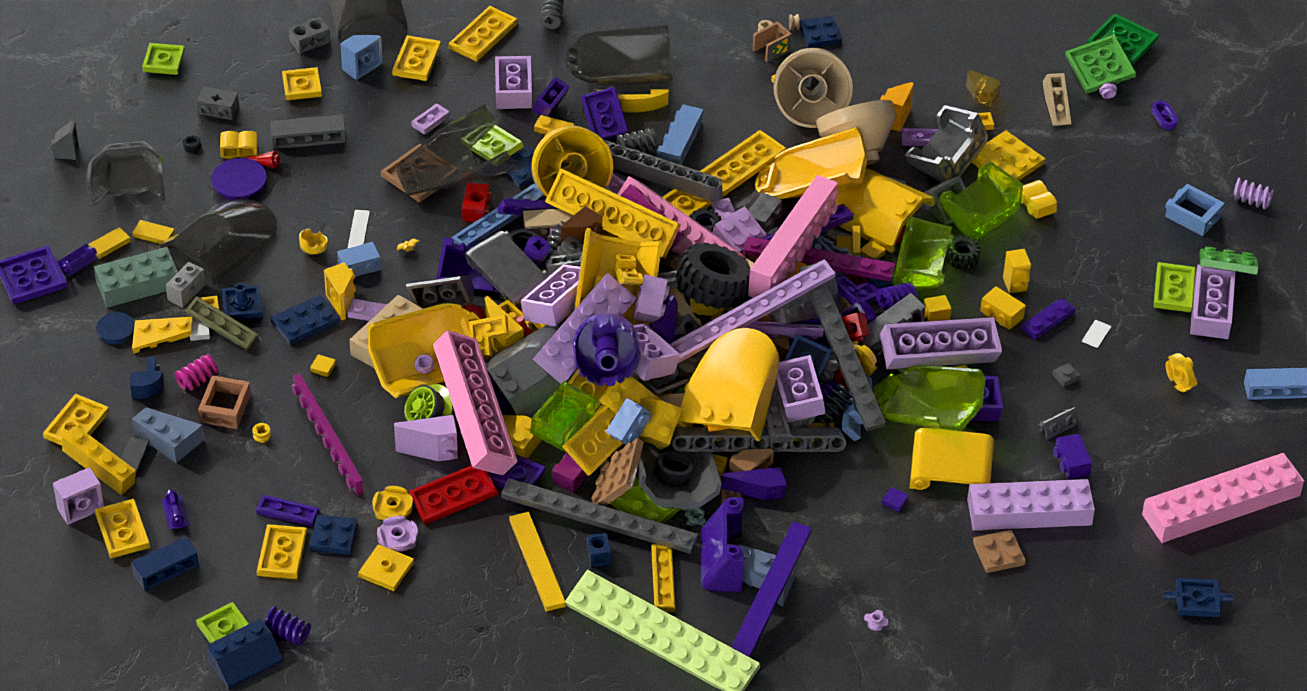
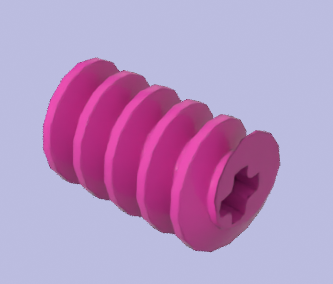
(195, 372)

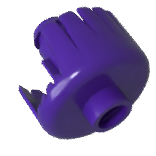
(606, 349)

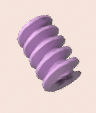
(1252, 194)

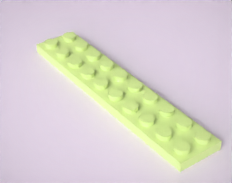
(662, 633)

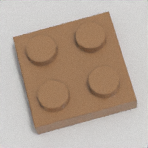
(999, 551)

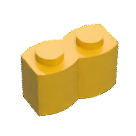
(238, 144)
(1038, 199)

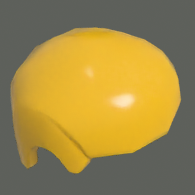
(312, 243)

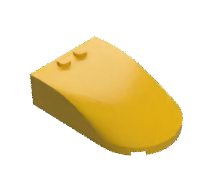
(733, 383)

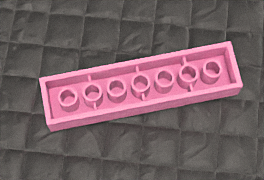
(693, 230)
(794, 236)
(475, 403)
(1222, 497)

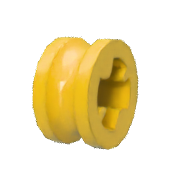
(261, 427)

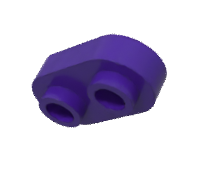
(1164, 115)

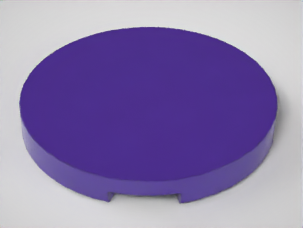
(238, 178)

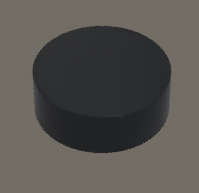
(191, 143)

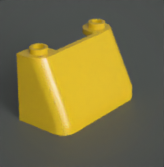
(950, 457)

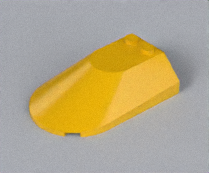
(835, 157)
(881, 207)
(599, 259)
(401, 339)

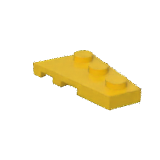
(159, 330)

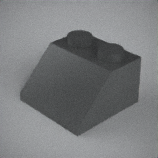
(955, 185)

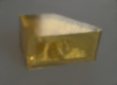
(982, 88)

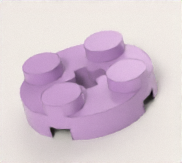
(400, 543)

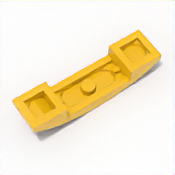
(644, 102)
(626, 271)

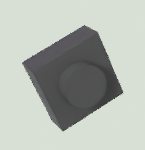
(1066, 375)

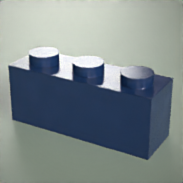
(165, 563)

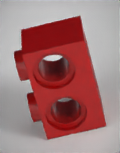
(862, 326)

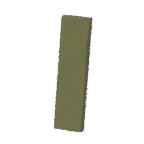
(222, 323)

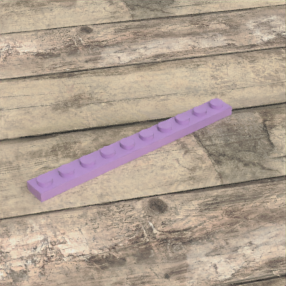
(753, 309)

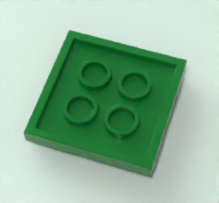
(1132, 37)

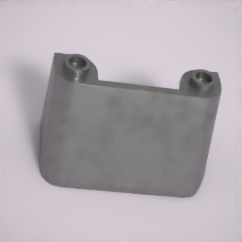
(952, 146)
(506, 267)

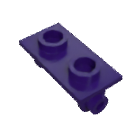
(77, 260)
(174, 510)

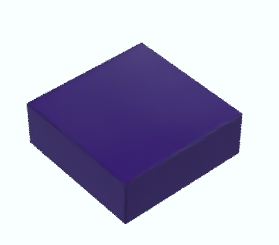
(895, 499)

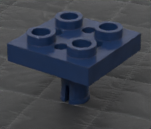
(240, 299)

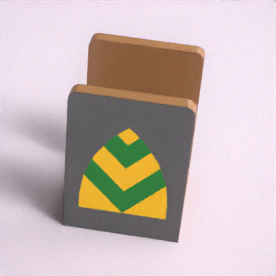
(771, 38)

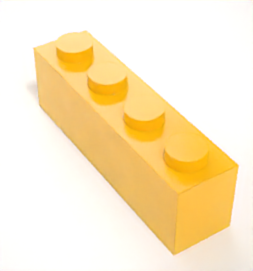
(101, 460)

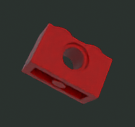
(476, 202)

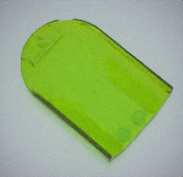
(931, 396)

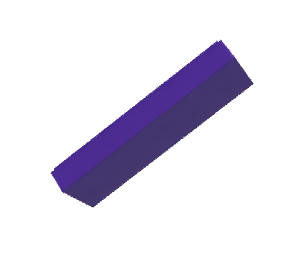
(287, 510)

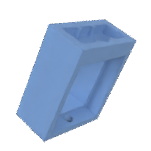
(1190, 220)

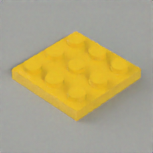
(1009, 155)

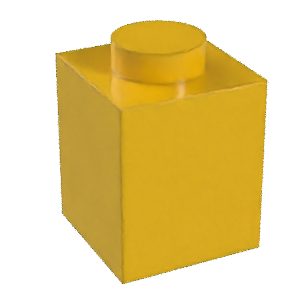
(937, 309)

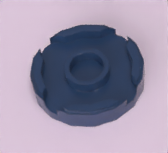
(115, 328)

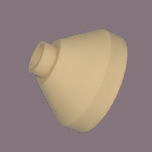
(829, 95)
(871, 118)

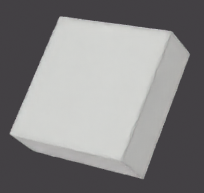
(199, 332)

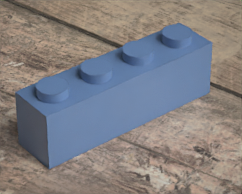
(681, 134)
(1276, 383)

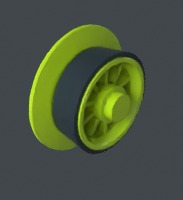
(428, 402)

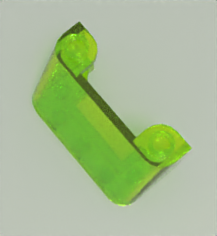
(984, 202)
(922, 254)

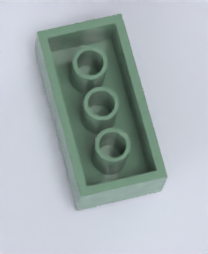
(135, 276)

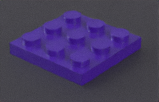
(31, 275)

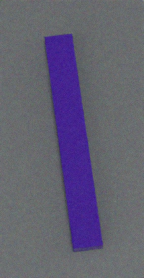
(771, 589)

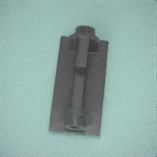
(1059, 423)

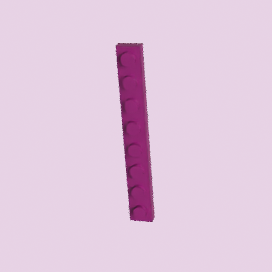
(838, 262)
(328, 435)

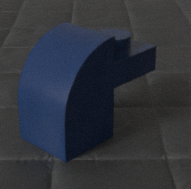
(147, 383)

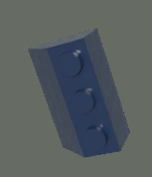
(243, 653)

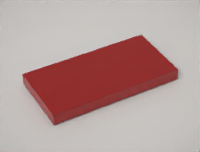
(452, 493)

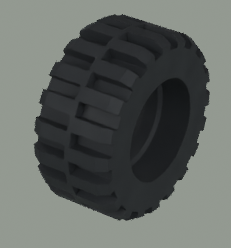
(713, 275)

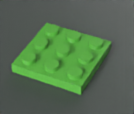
(1100, 63)
(1228, 260)

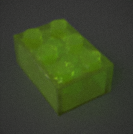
(563, 415)

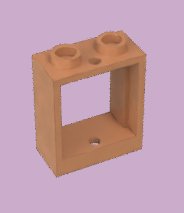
(229, 417)

